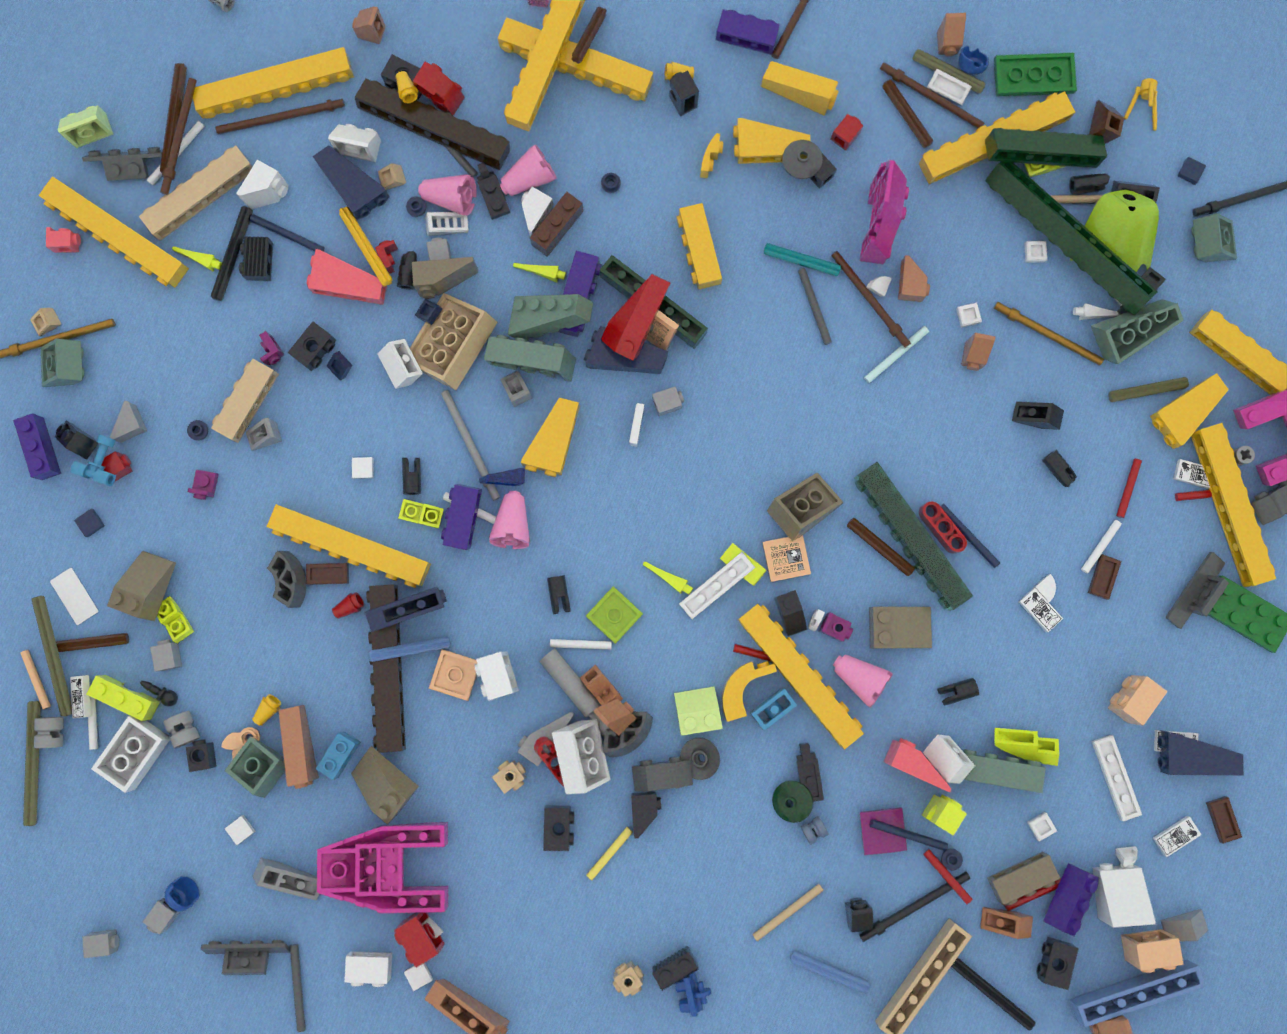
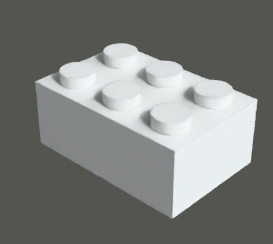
(496, 675)
(131, 754)
(581, 756)

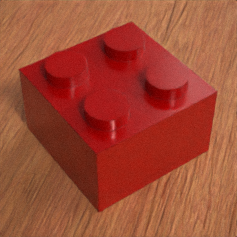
(417, 939)

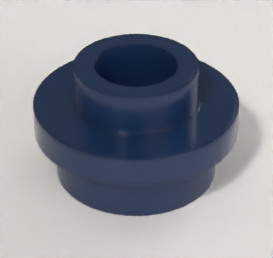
(610, 177)
(420, 210)
(201, 434)
(946, 856)

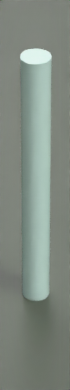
(895, 355)

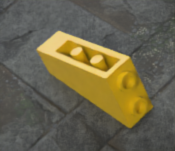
(801, 87)
(763, 142)
(1186, 413)
(553, 439)

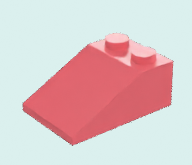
(912, 761)

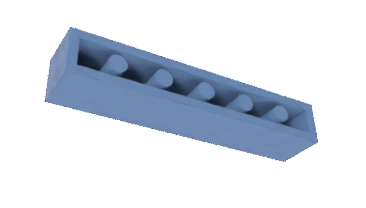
(1136, 993)

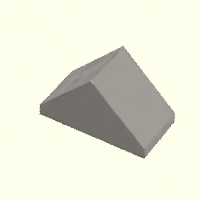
(516, 388)
(128, 423)
(263, 434)
(1187, 926)

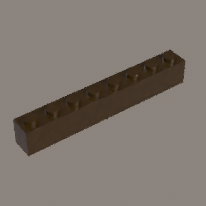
(433, 124)
(386, 678)

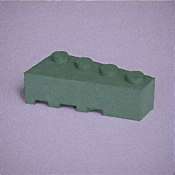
(547, 313)
(1129, 333)
(530, 356)
(1006, 772)

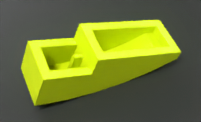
(1027, 745)

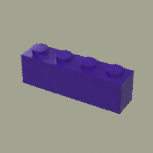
(581, 282)

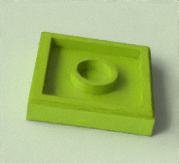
(614, 615)

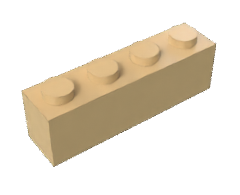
(245, 400)

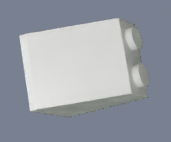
(1122, 896)

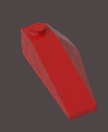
(633, 321)

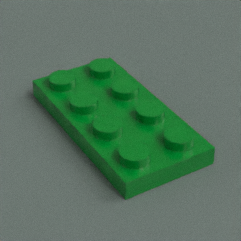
(1035, 74)
(1250, 616)

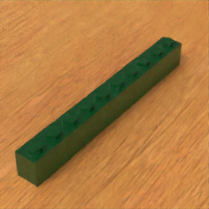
(1070, 236)

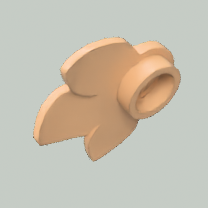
(237, 739)

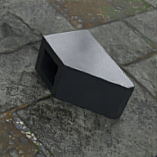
(75, 439)
(859, 915)

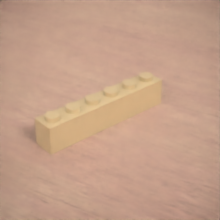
(196, 193)
(923, 978)

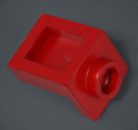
(384, 252)

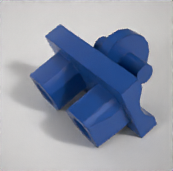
(695, 994)

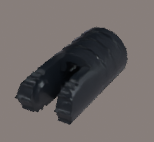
(1088, 183)
(405, 274)
(1059, 468)
(411, 480)
(558, 588)
(963, 690)

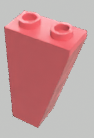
(341, 280)

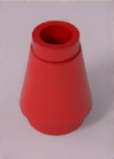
(350, 604)

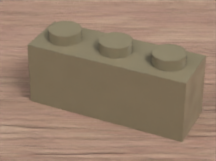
(1024, 878)

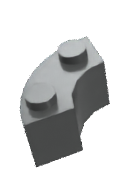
(1271, 504)
(289, 579)
(630, 738)
(662, 775)

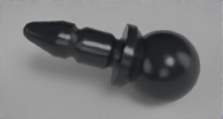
(167, 697)

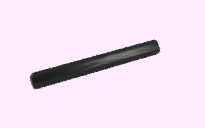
(231, 253)
(993, 994)

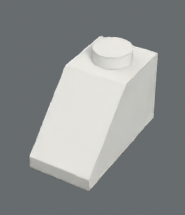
(536, 208)

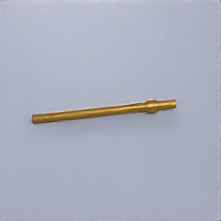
(1014, 314)
(18, 349)

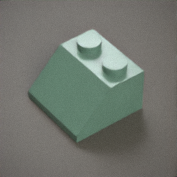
(1214, 238)
(61, 363)
(256, 767)

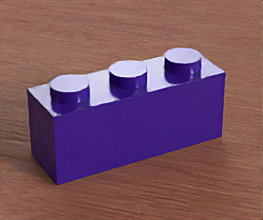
(747, 31)
(37, 446)
(461, 516)
(1071, 899)

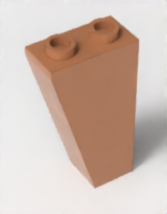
(297, 747)
(465, 1010)

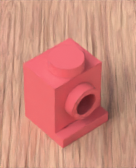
(62, 240)

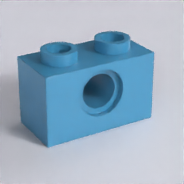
(773, 709)
(338, 755)

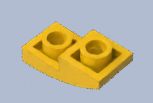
(711, 154)

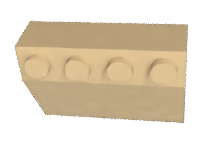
(453, 341)

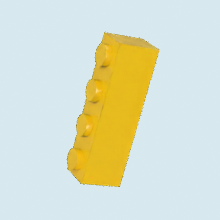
(699, 245)

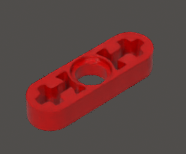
(547, 758)

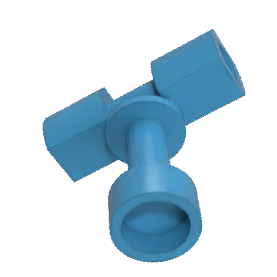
(95, 469)

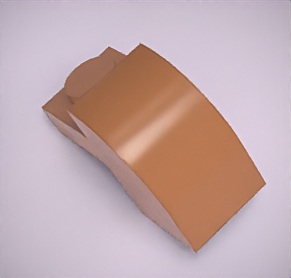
(600, 686)

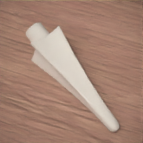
(1091, 312)

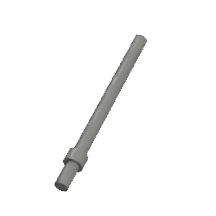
(469, 442)

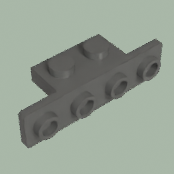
(124, 164)
(1200, 592)
(245, 958)

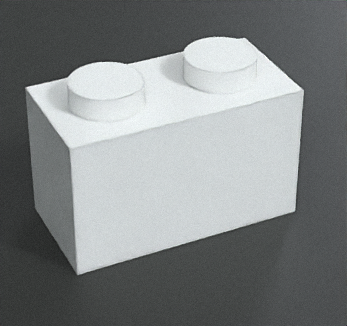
(400, 363)
(948, 759)
(368, 968)

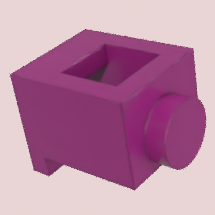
(829, 624)

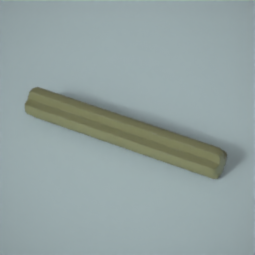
(935, 63)
(1148, 389)

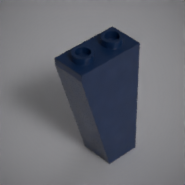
(353, 185)
(650, 359)
(405, 608)
(1193, 757)

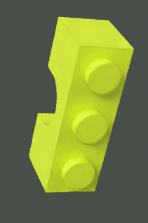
(115, 695)
(944, 813)

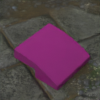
(878, 841)

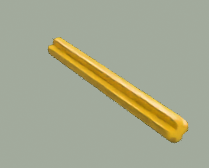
(365, 246)

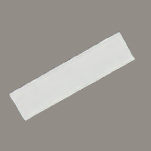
(717, 585)
(1116, 778)

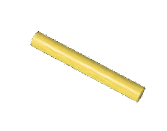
(609, 853)

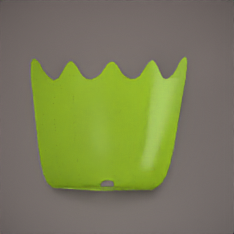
(1124, 231)

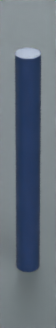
(285, 233)
(971, 538)
(908, 835)

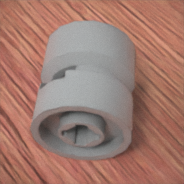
(48, 732)
(184, 736)

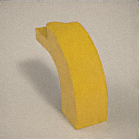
(733, 690)

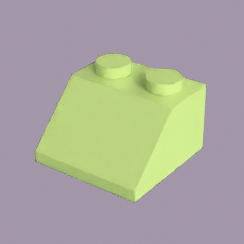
(85, 126)
(698, 711)

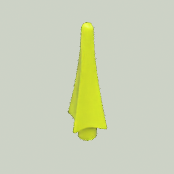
(206, 260)
(550, 272)
(676, 582)

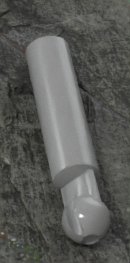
(572, 686)

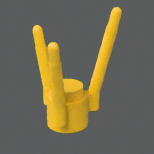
(1148, 92)

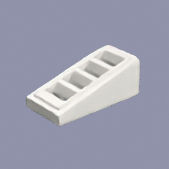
(438, 216)

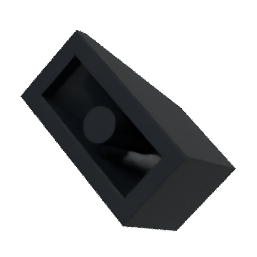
(1038, 415)
(791, 613)
(644, 811)

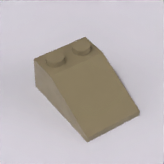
(439, 276)
(804, 506)
(142, 586)
(900, 627)
(383, 785)

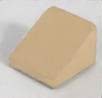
(391, 176)
(45, 320)

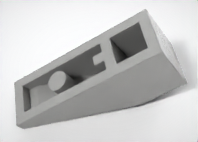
(527, 743)
(285, 879)

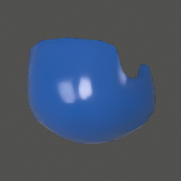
(973, 61)
(181, 894)

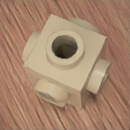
(504, 781)
(628, 971)

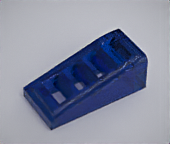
(508, 478)

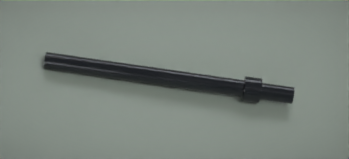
(1215, 206)
(879, 927)

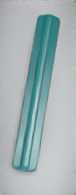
(802, 259)

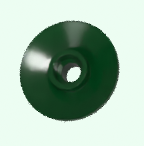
(801, 800)

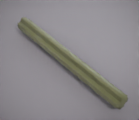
(52, 655)
(31, 766)

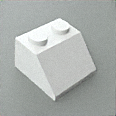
(355, 142)
(262, 186)

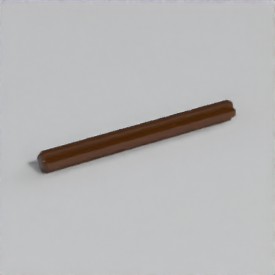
(173, 111)

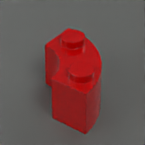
(438, 88)

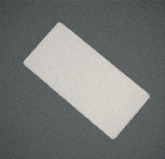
(74, 596)

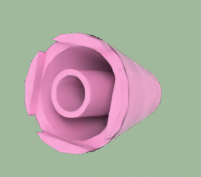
(527, 172)
(450, 193)
(511, 523)
(862, 677)

